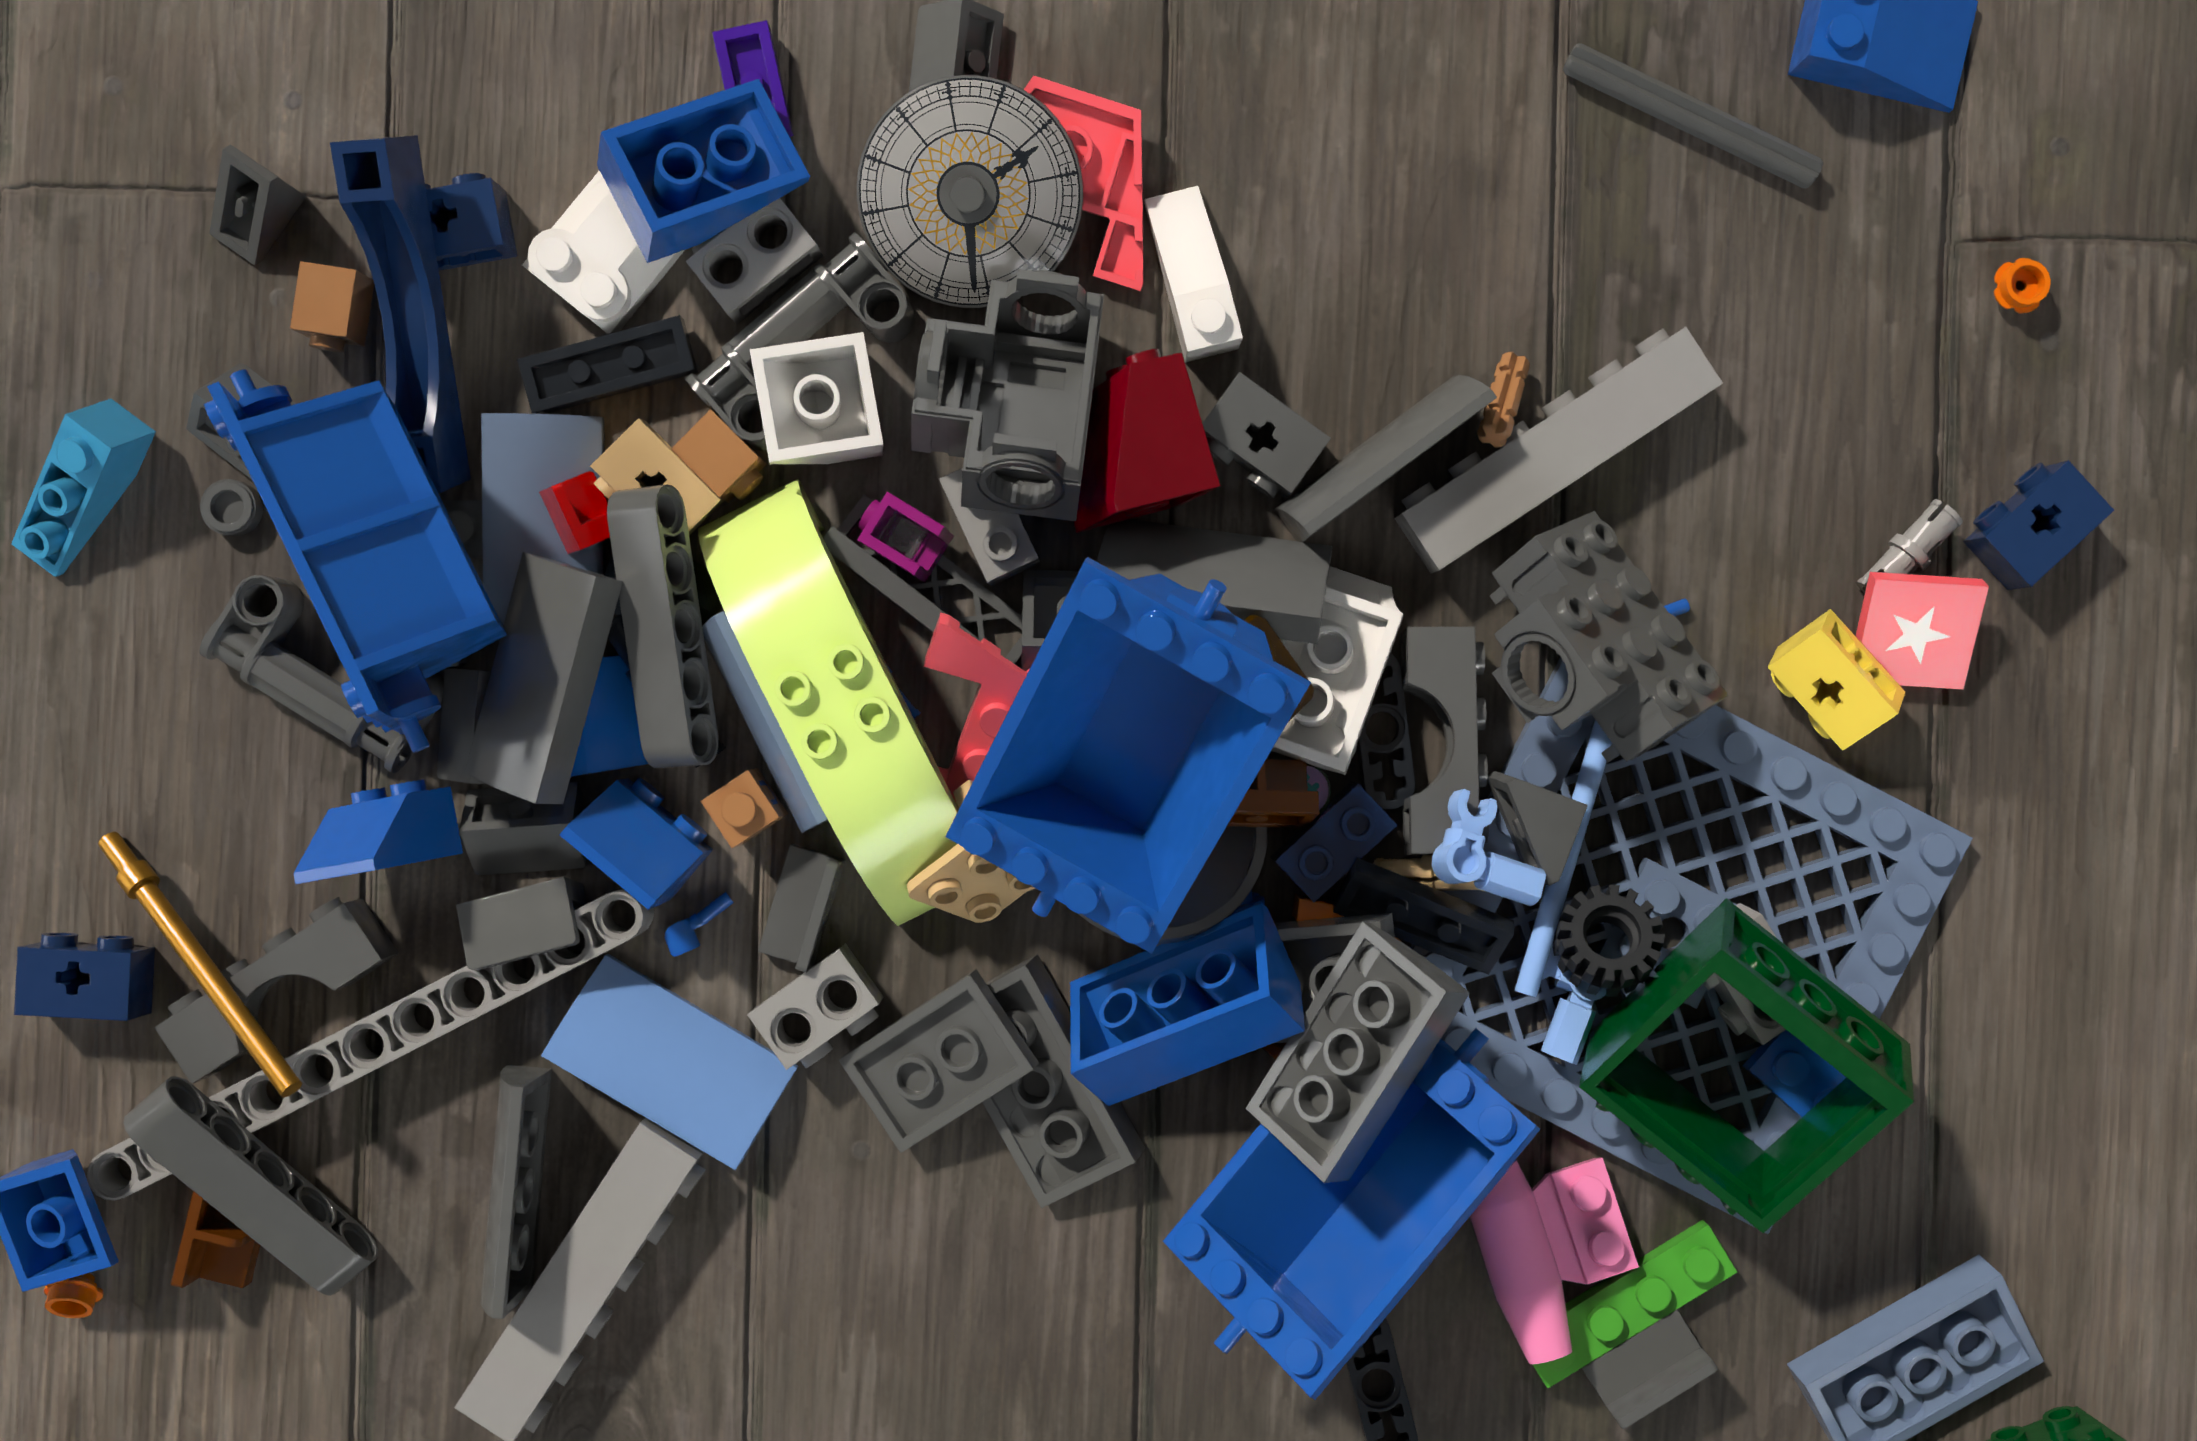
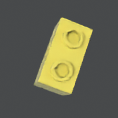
(1830, 654)

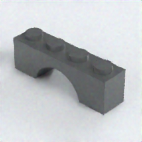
(1442, 671)
(335, 949)

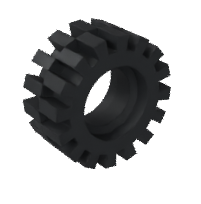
(1628, 916)

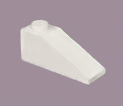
(1193, 274)

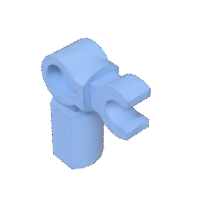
(1464, 860)
(1572, 1016)

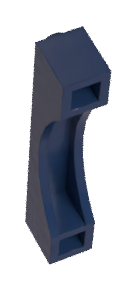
(388, 206)

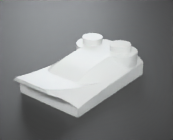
(596, 260)
(1343, 669)

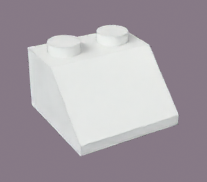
(817, 401)

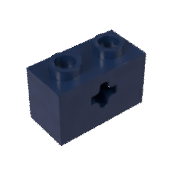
(483, 222)
(2066, 514)
(1333, 841)
(53, 984)

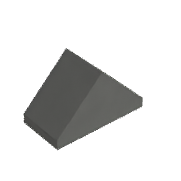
(250, 205)
(1538, 822)

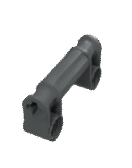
(849, 280)
(252, 646)

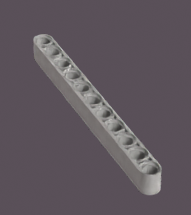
(400, 1033)

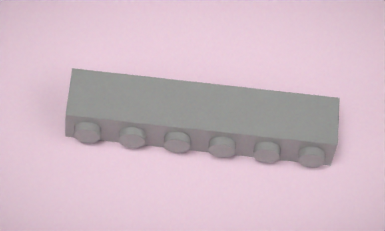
(1557, 450)
(580, 1280)

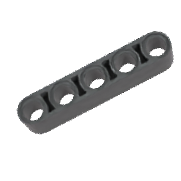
(663, 626)
(250, 1185)

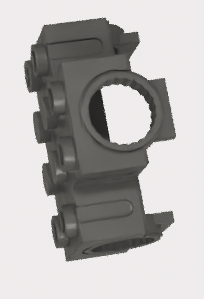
(1012, 397)
(1613, 634)

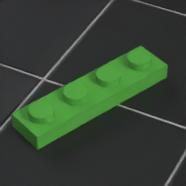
(1639, 1297)

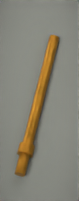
(142, 883)

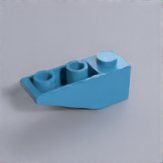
(80, 482)

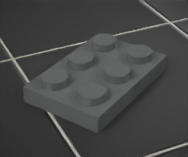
(939, 1061)

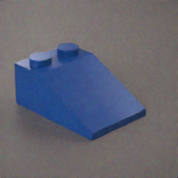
(1886, 47)
(699, 168)

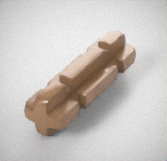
(1508, 388)

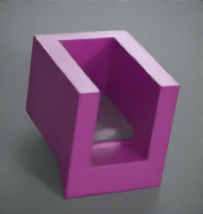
(904, 535)

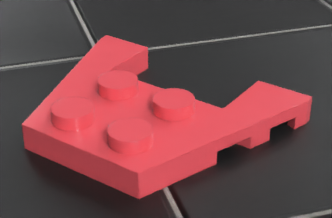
(1110, 158)
(999, 681)

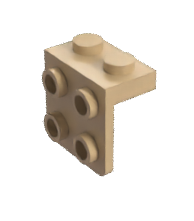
(966, 882)

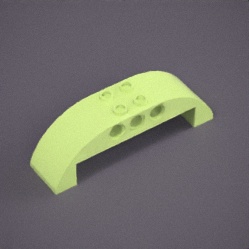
(831, 692)

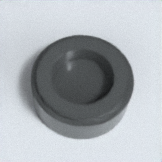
(231, 507)

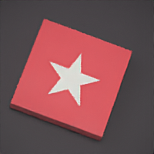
(1922, 626)

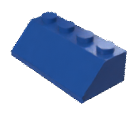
(1183, 1007)

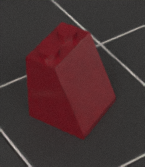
(1143, 443)

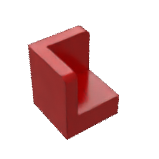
(577, 511)

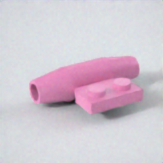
(1546, 1235)

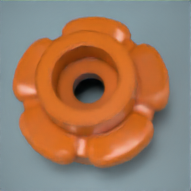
(2035, 280)
(73, 1296)

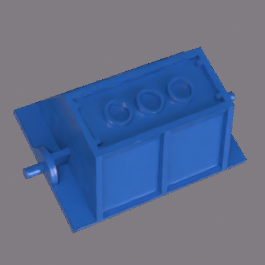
(363, 540)
(1127, 750)
(1327, 1262)

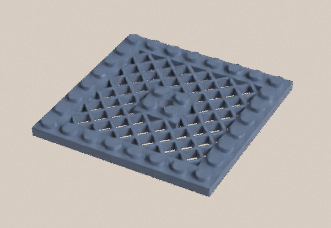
(1877, 946)

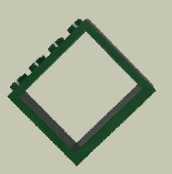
(1805, 1003)

